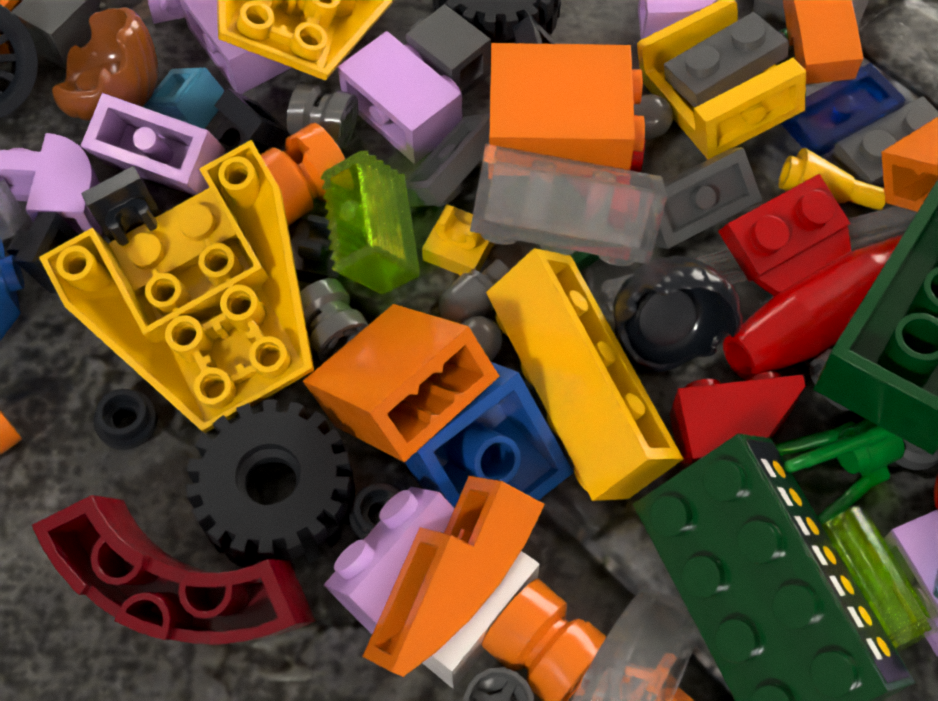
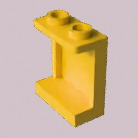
(735, 114)

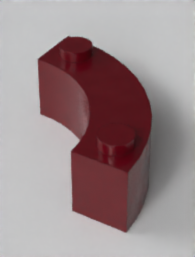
(151, 592)

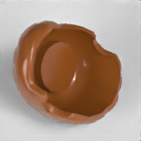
(114, 62)

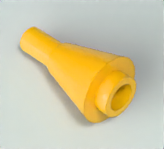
(840, 183)

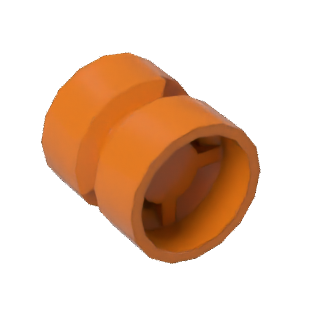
(301, 167)
(539, 638)

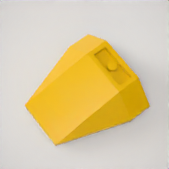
(299, 33)
(201, 300)

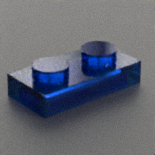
(843, 110)

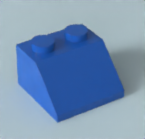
(494, 439)

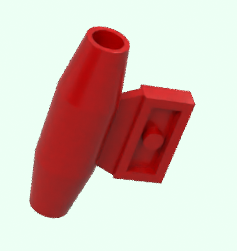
(805, 259)

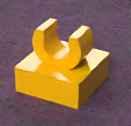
(453, 244)

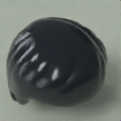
(674, 313)

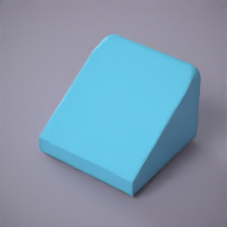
(187, 96)

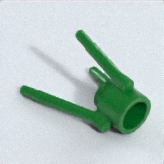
(858, 448)

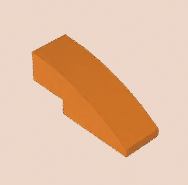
(824, 38)
(452, 573)

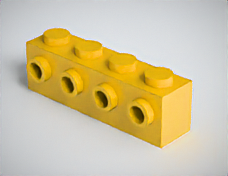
(582, 377)

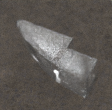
(642, 652)

